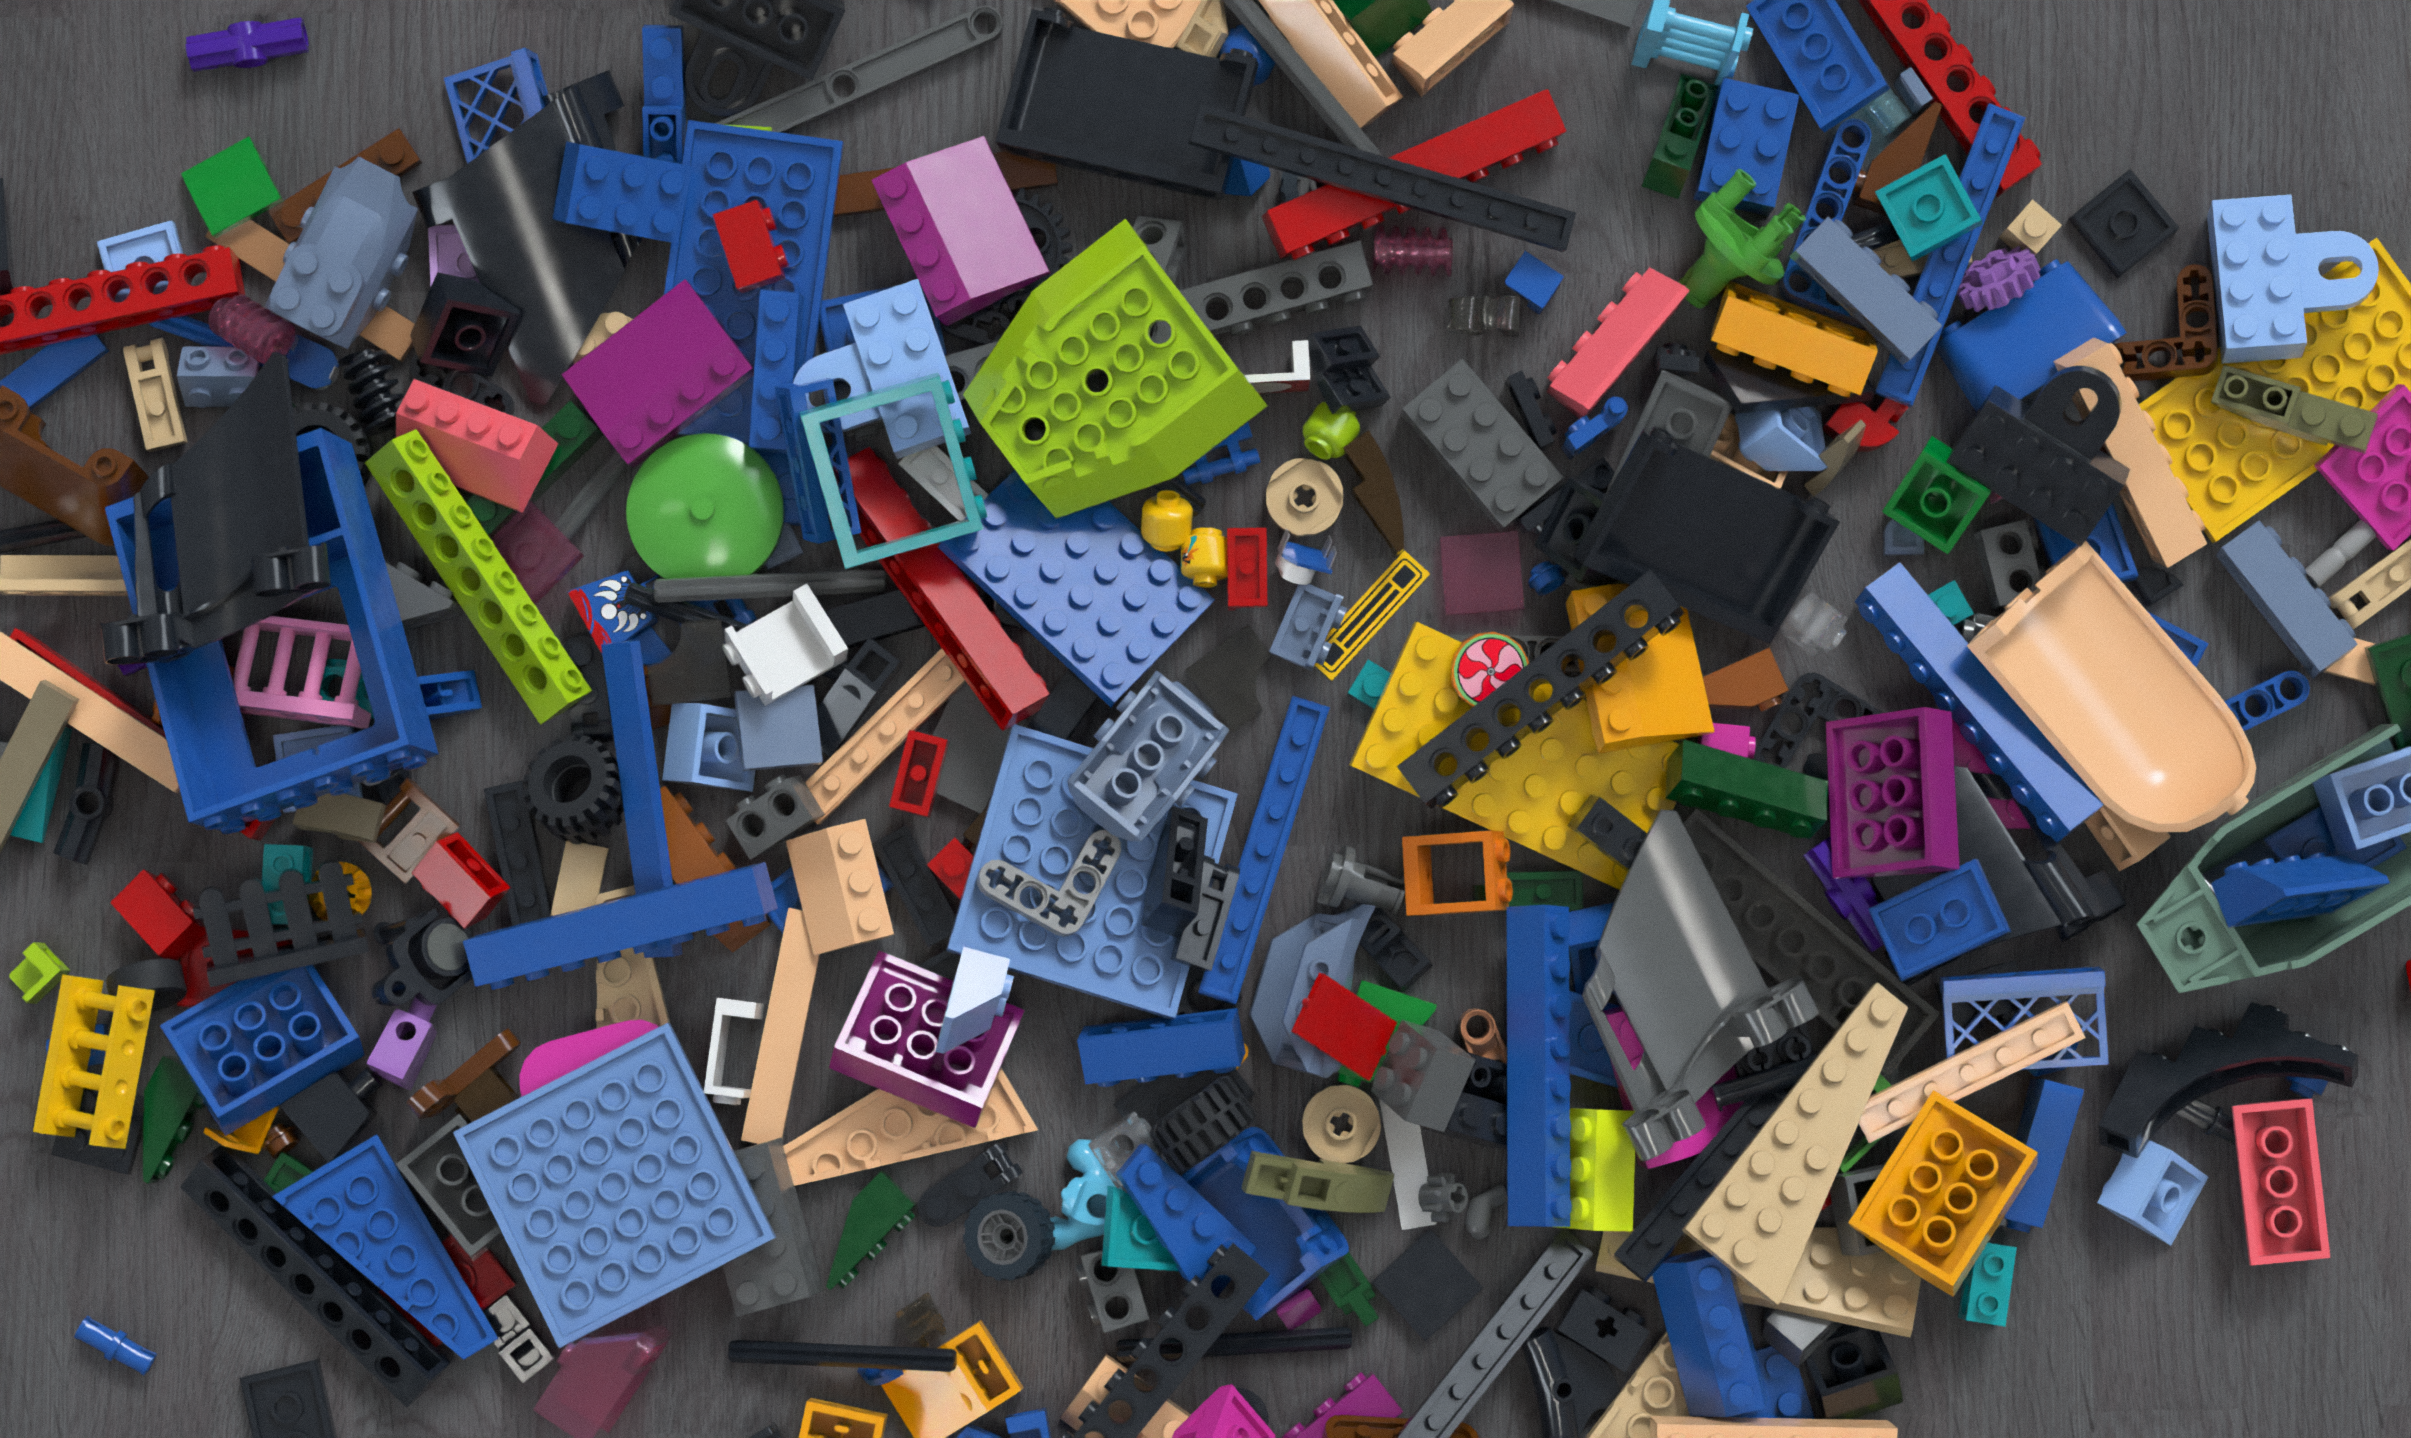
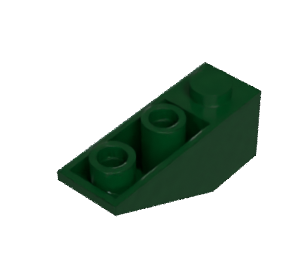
(1679, 136)
(168, 1108)
(870, 1218)

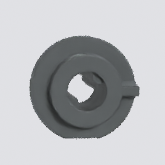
(1358, 883)

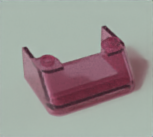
(600, 1378)

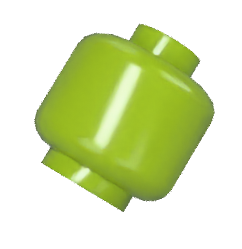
(1329, 433)

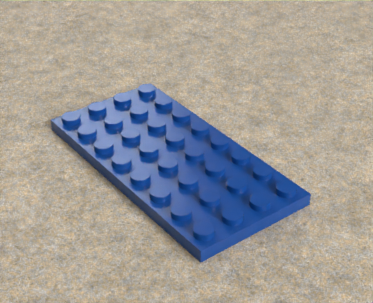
(800, 185)

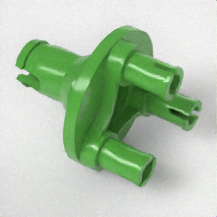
(1734, 245)

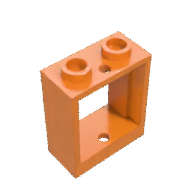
(1419, 879)

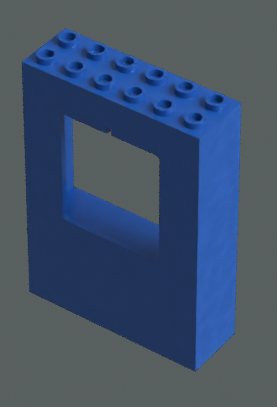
(198, 695)

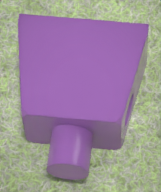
(402, 1059)

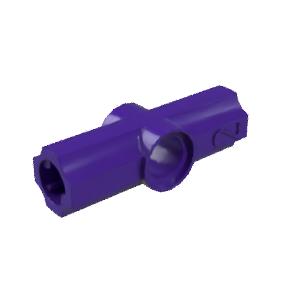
(247, 44)
(1847, 896)

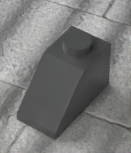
(1796, 1334)

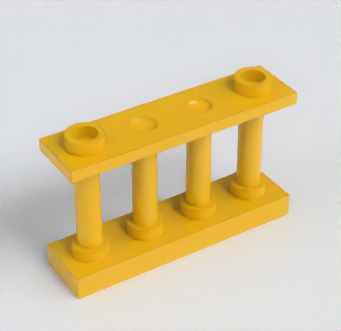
(69, 1057)

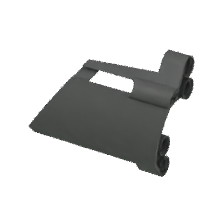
(1682, 987)

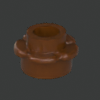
(280, 1140)

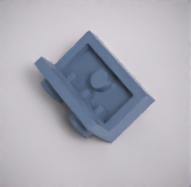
(214, 375)
(1307, 625)

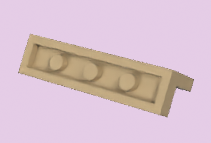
(61, 575)

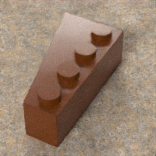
(696, 858)

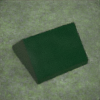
(1383, 21)

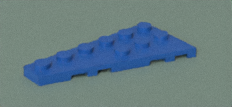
(380, 1229)

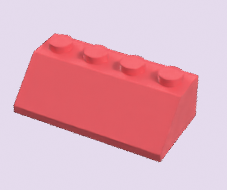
(1616, 342)
(477, 444)
(2280, 1181)

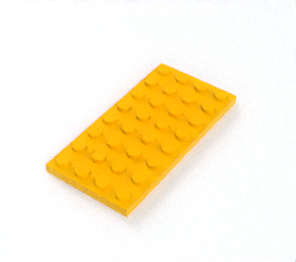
(2243, 466)
(1533, 789)

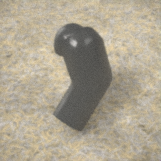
(1480, 1211)

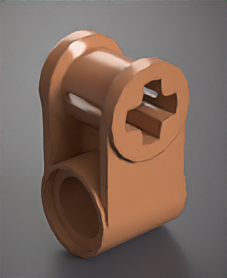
(1489, 1044)

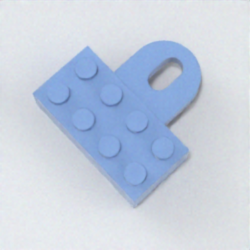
(2271, 276)
(891, 347)

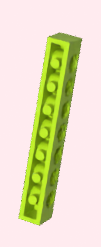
(478, 576)

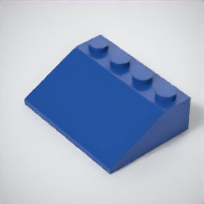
(262, 1043)

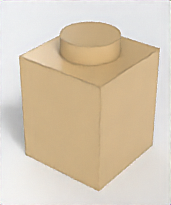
(2030, 228)

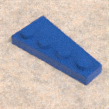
(1179, 1215)

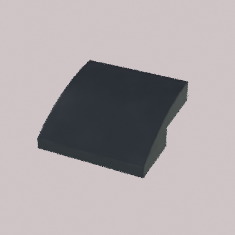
(1344, 369)

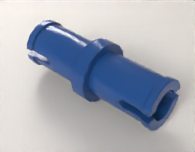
(115, 1345)

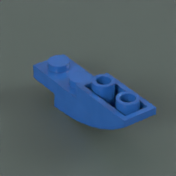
(664, 92)

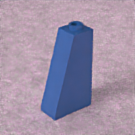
(2046, 1128)

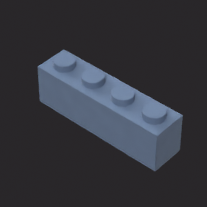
(1866, 289)
(2287, 599)

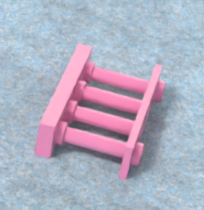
(308, 704)

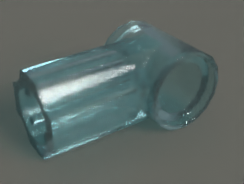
(1886, 112)

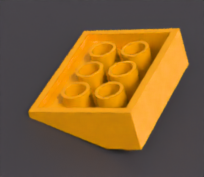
(1794, 339)
(1648, 698)
(1944, 1192)

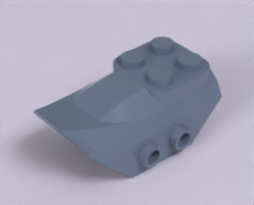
(346, 254)
(1147, 758)
(1288, 973)

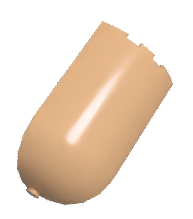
(2118, 698)

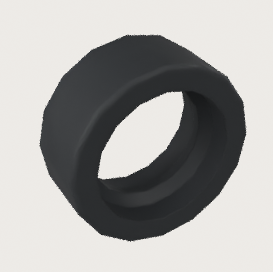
(160, 975)

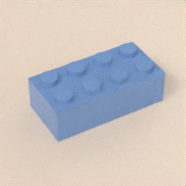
(2367, 801)

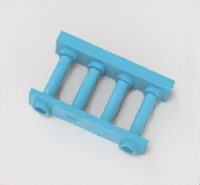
(1691, 40)

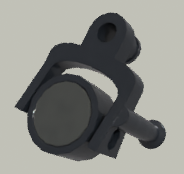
(433, 952)

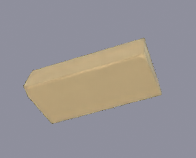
(579, 877)

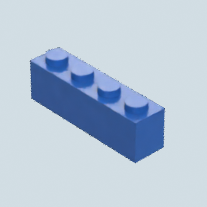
(775, 364)
(1161, 1047)

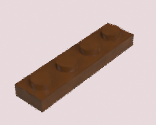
(390, 153)

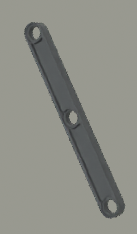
(871, 73)

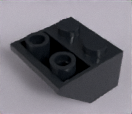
(1482, 1106)

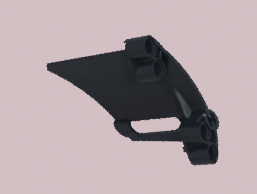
(234, 529)
(2028, 891)

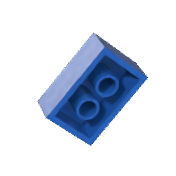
(1748, 133)
(622, 192)

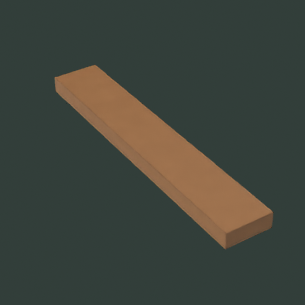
(266, 253)

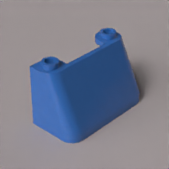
(2021, 340)
(1290, 1240)

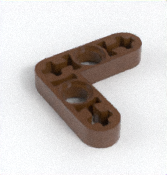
(2189, 339)
(439, 1094)

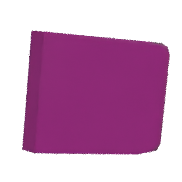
(1298, 1308)

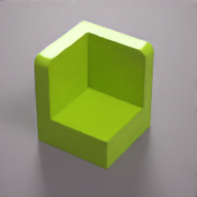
(38, 972)

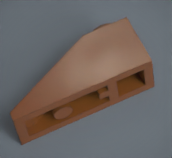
(1746, 683)

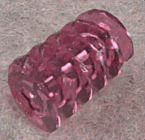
(1412, 250)
(251, 327)

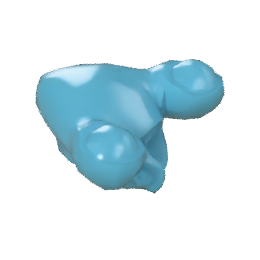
(1082, 1199)

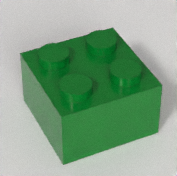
(1936, 498)

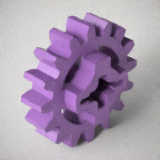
(1998, 278)

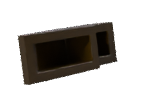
(1377, 491)

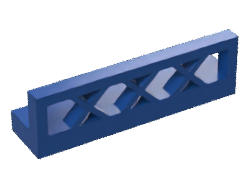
(806, 484)

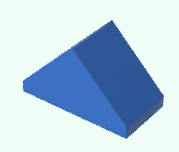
(450, 693)

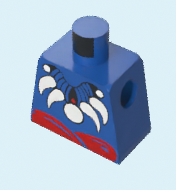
(607, 614)

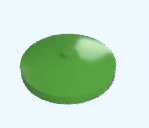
(705, 508)

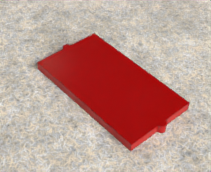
(1344, 1026)

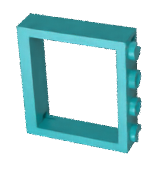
(953, 435)

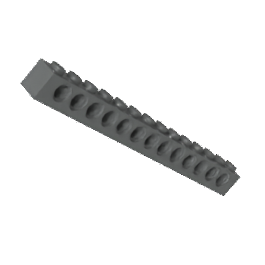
(1345, 260)

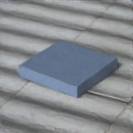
(780, 732)

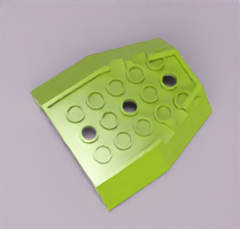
(1160, 402)

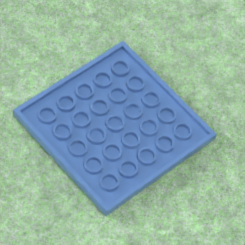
(1041, 832)
(614, 1185)

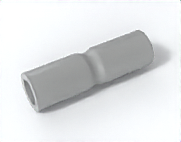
(2343, 550)

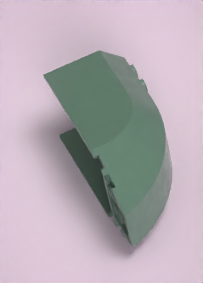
(2187, 921)

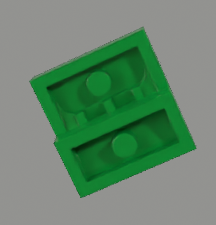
(232, 187)

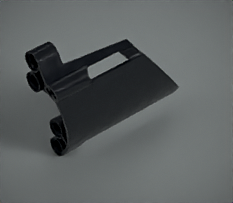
(540, 265)

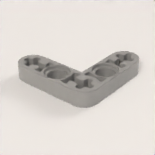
(1066, 897)

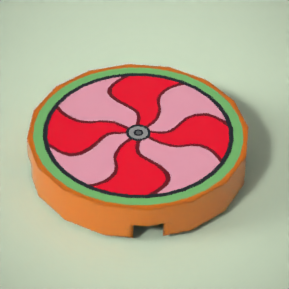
(1484, 665)

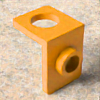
(248, 1137)

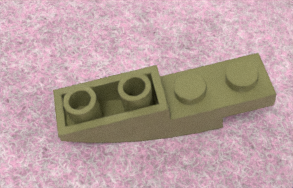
(2294, 411)
(1318, 1185)

